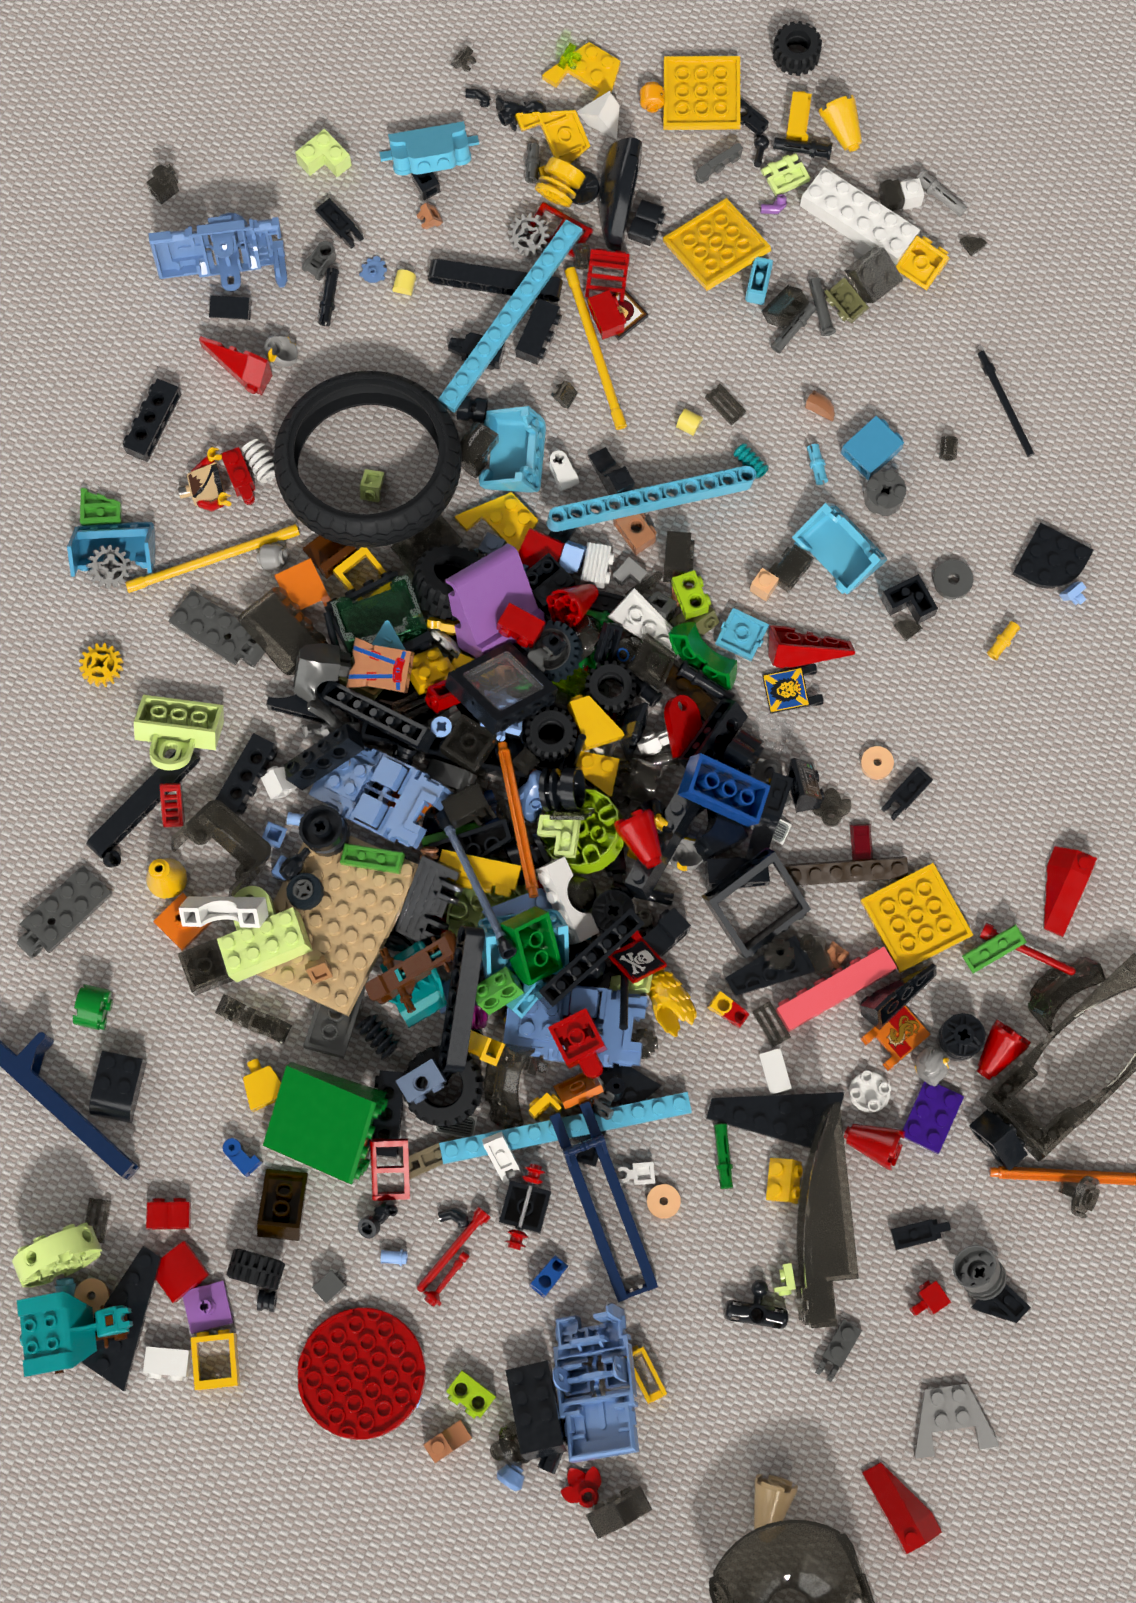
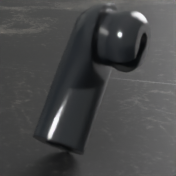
(480, 95)
(455, 1215)

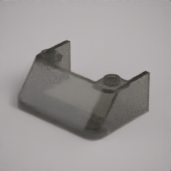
(233, 834)

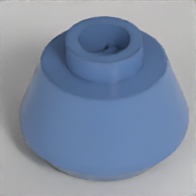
(511, 1477)

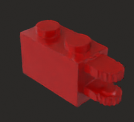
(239, 475)

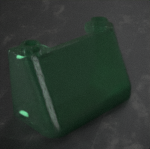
(368, 615)

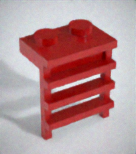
(612, 260)

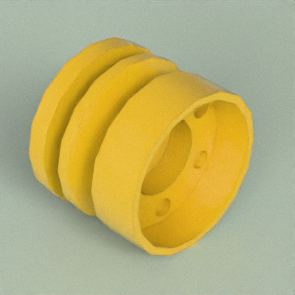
(559, 184)

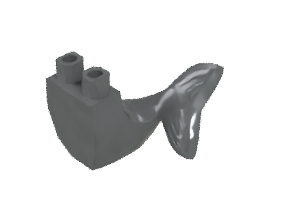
(316, 665)

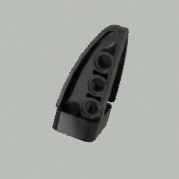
(618, 189)

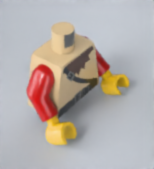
(206, 484)

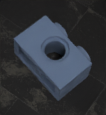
(409, 1085)

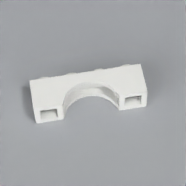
(555, 879)
(248, 911)

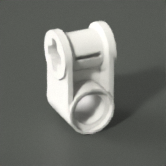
(564, 474)

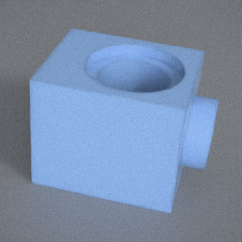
(572, 556)

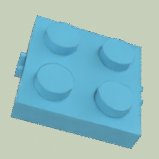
(742, 634)

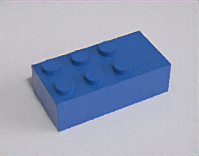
(724, 790)

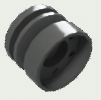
(972, 1264)

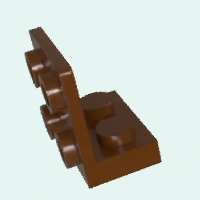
(327, 554)

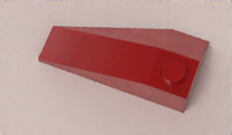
(246, 367)
(797, 649)
(1066, 880)
(905, 1513)

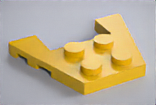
(595, 69)
(562, 132)
(504, 515)

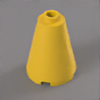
(843, 122)
(166, 878)

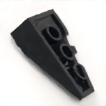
(633, 725)
(890, 999)

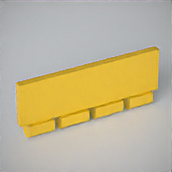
(488, 872)

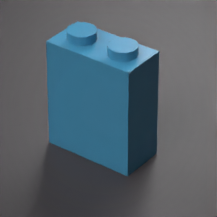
(872, 447)

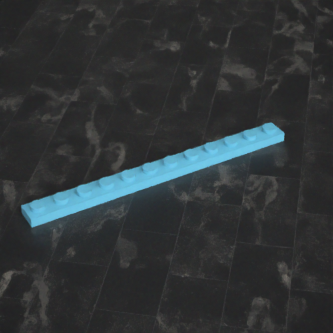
(510, 316)
(575, 1126)

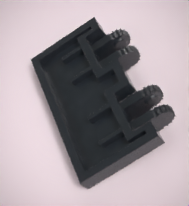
(428, 899)

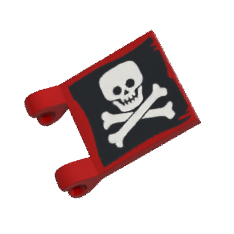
(637, 959)

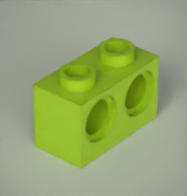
(686, 596)
(474, 1389)

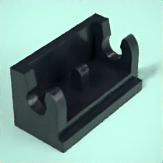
(230, 307)

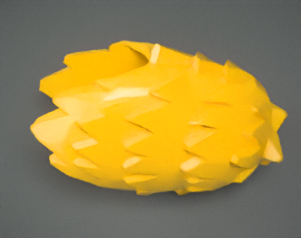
(670, 1002)

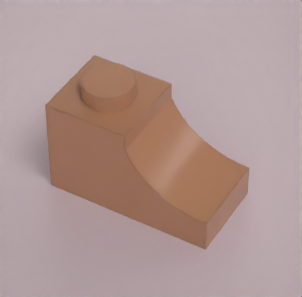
(447, 1441)

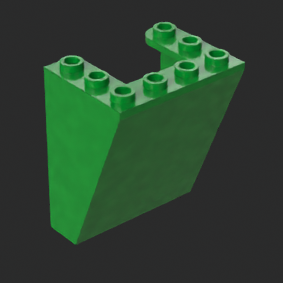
(324, 1121)

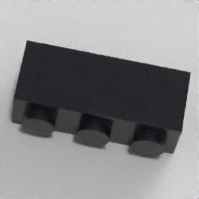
(538, 332)

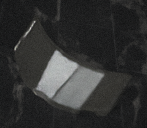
(1057, 987)
(502, 1086)

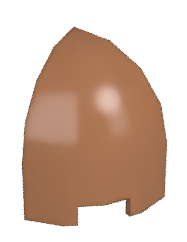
(820, 405)

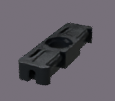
(753, 119)

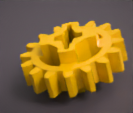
(108, 660)

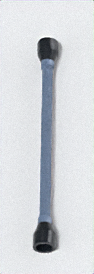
(504, 944)

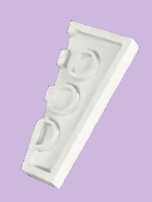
(640, 618)

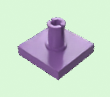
(207, 1307)

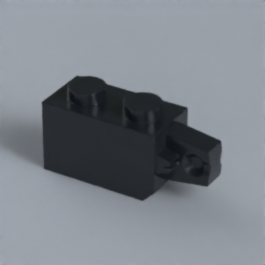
(465, 346)

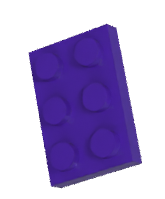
(932, 1116)

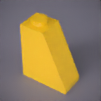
(593, 722)

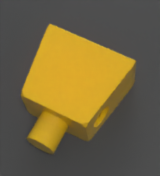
(261, 1085)

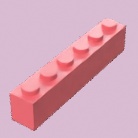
(836, 988)

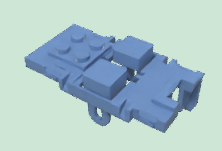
(186, 254)
(353, 782)
(533, 1028)
(598, 1424)

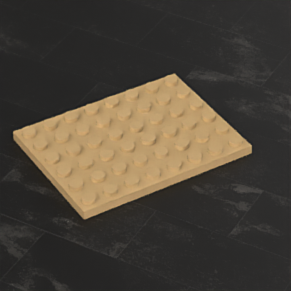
(344, 927)

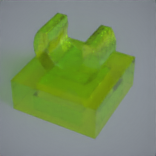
(568, 56)

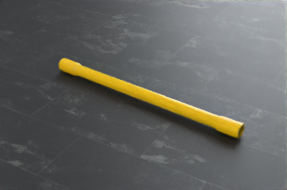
(616, 411)
(143, 581)

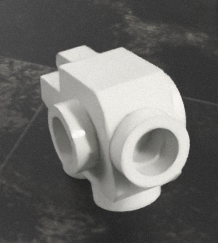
(653, 742)

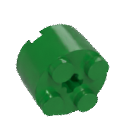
(92, 1007)

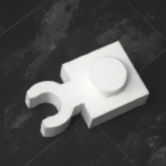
(641, 1174)

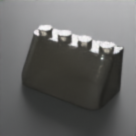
(279, 628)

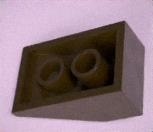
(282, 1205)

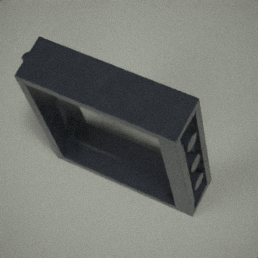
(368, 587)
(739, 878)

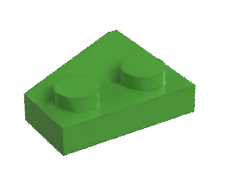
(98, 509)

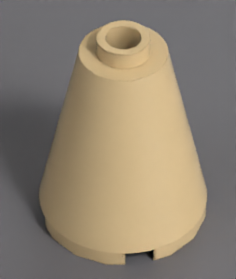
(772, 1499)

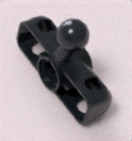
(769, 1316)

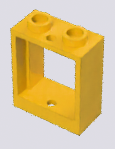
(352, 561)
(215, 1383)

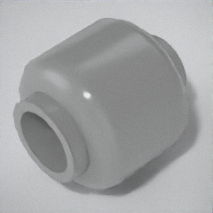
(272, 556)

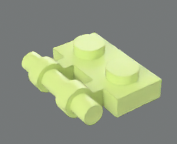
(787, 179)

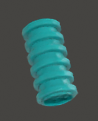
(750, 459)

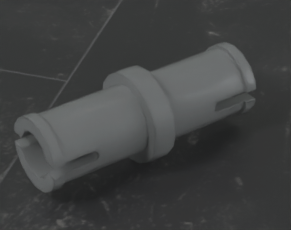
(532, 163)

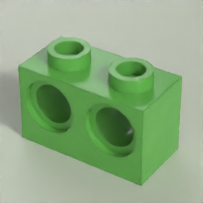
(498, 990)

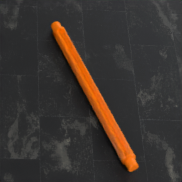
(518, 820)
(1062, 1175)

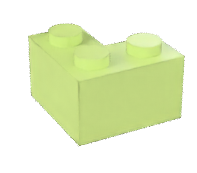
(323, 151)

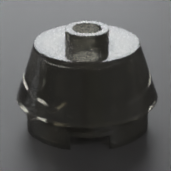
(581, 893)

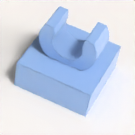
(1074, 593)

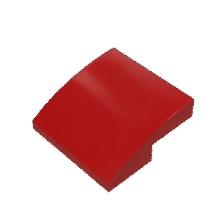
(538, 545)
(180, 1271)

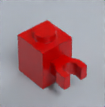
(931, 1297)

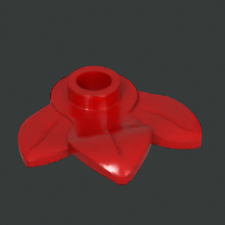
(581, 1483)

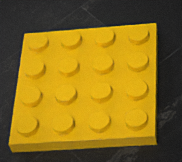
(701, 92)
(716, 244)
(916, 918)

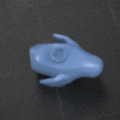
(530, 797)

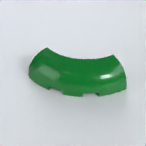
(690, 646)

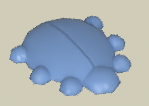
(373, 270)

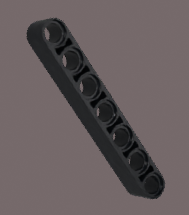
(487, 279)
(136, 808)
(461, 999)

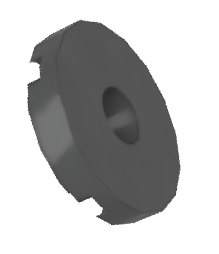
(955, 568)

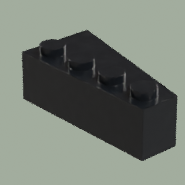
(481, 841)

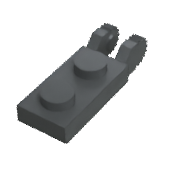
(718, 163)
(839, 1348)

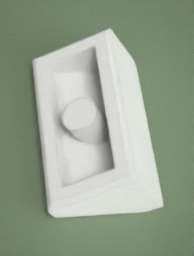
(775, 1071)

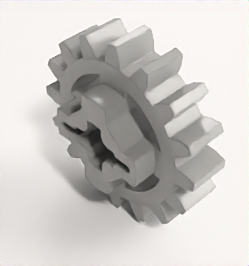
(521, 236)
(108, 575)

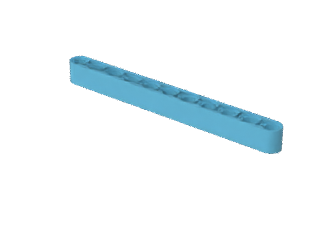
(644, 504)

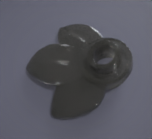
(833, 805)

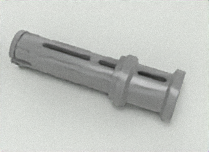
(933, 187)

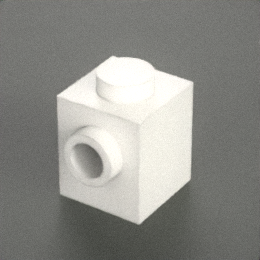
(912, 193)
(276, 783)

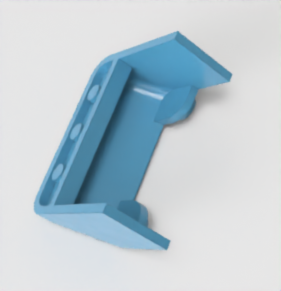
(133, 538)

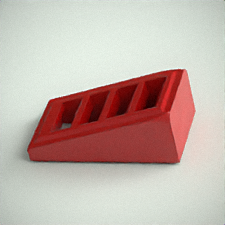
(172, 818)

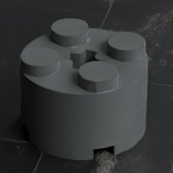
(890, 484)

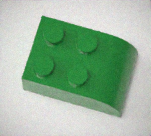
(535, 945)

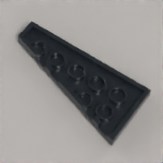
(781, 1117)
(134, 1293)

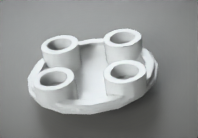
(446, 642)
(869, 1092)

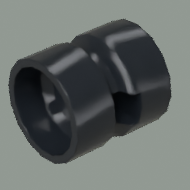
(465, 411)

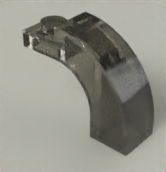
(253, 1020)

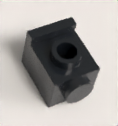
(429, 188)

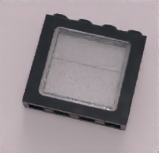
(501, 687)

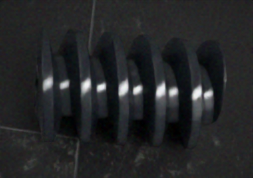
(378, 1035)

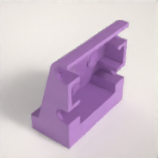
(482, 596)

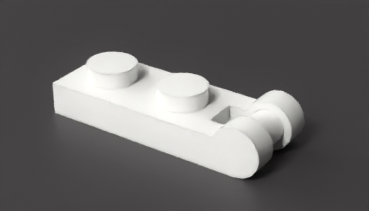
(502, 1157)

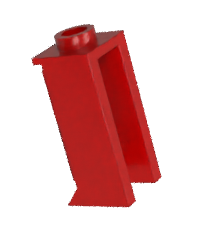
(439, 697)

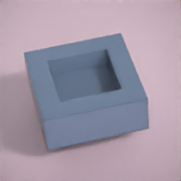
(491, 543)

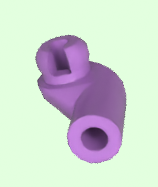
(777, 206)

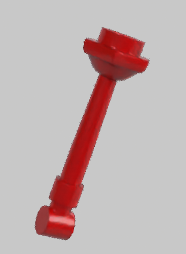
(433, 1297)

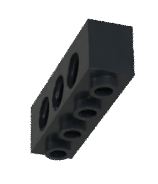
(144, 447)
(716, 731)
(256, 746)
(324, 756)
(386, 1080)

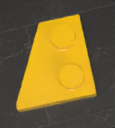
(599, 770)

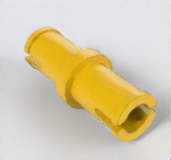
(1003, 640)

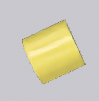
(404, 282)
(689, 422)

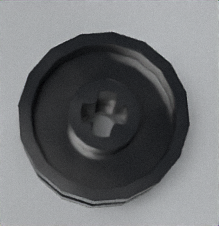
(324, 830)

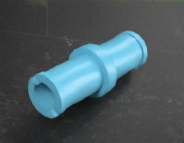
(817, 464)

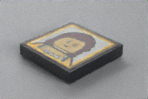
(632, 311)

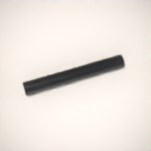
(577, 750)

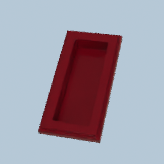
(861, 841)

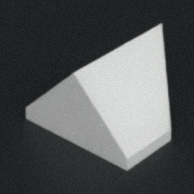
(602, 114)

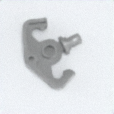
(325, 729)

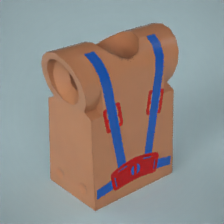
(380, 667)

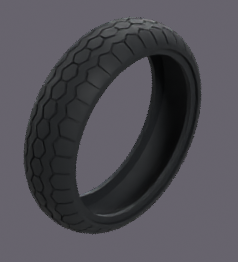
(355, 390)

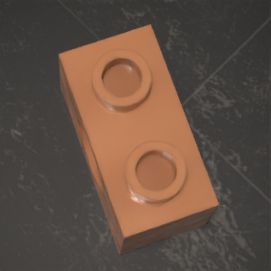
(636, 540)

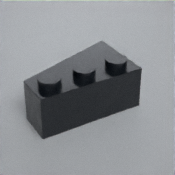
(719, 869)

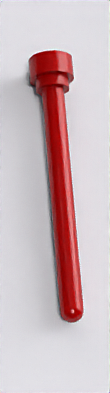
(989, 932)
(478, 1219)

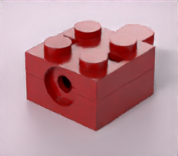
(580, 1043)

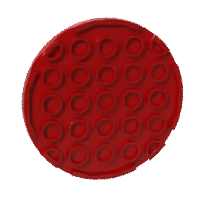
(361, 1373)

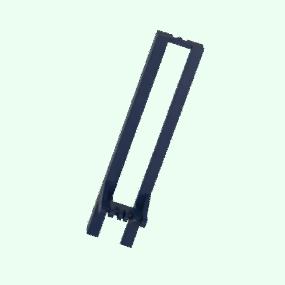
(26, 1070)
(598, 1141)

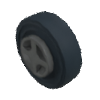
(303, 884)

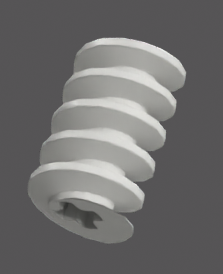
(258, 461)

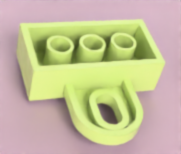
(177, 726)
(262, 948)

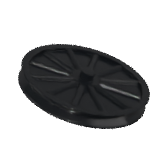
(587, 191)

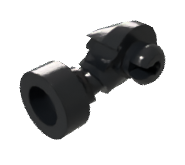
(370, 1225)

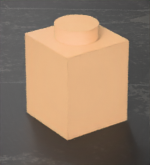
(764, 584)

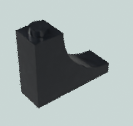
(610, 473)
(297, 706)
(720, 836)

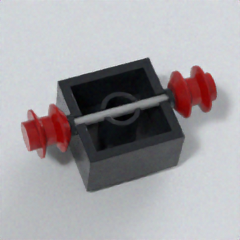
(525, 1207)

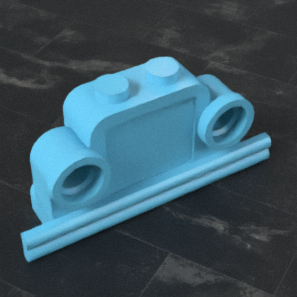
(429, 149)

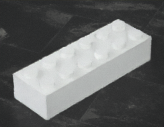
(857, 215)

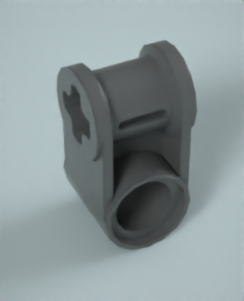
(317, 263)

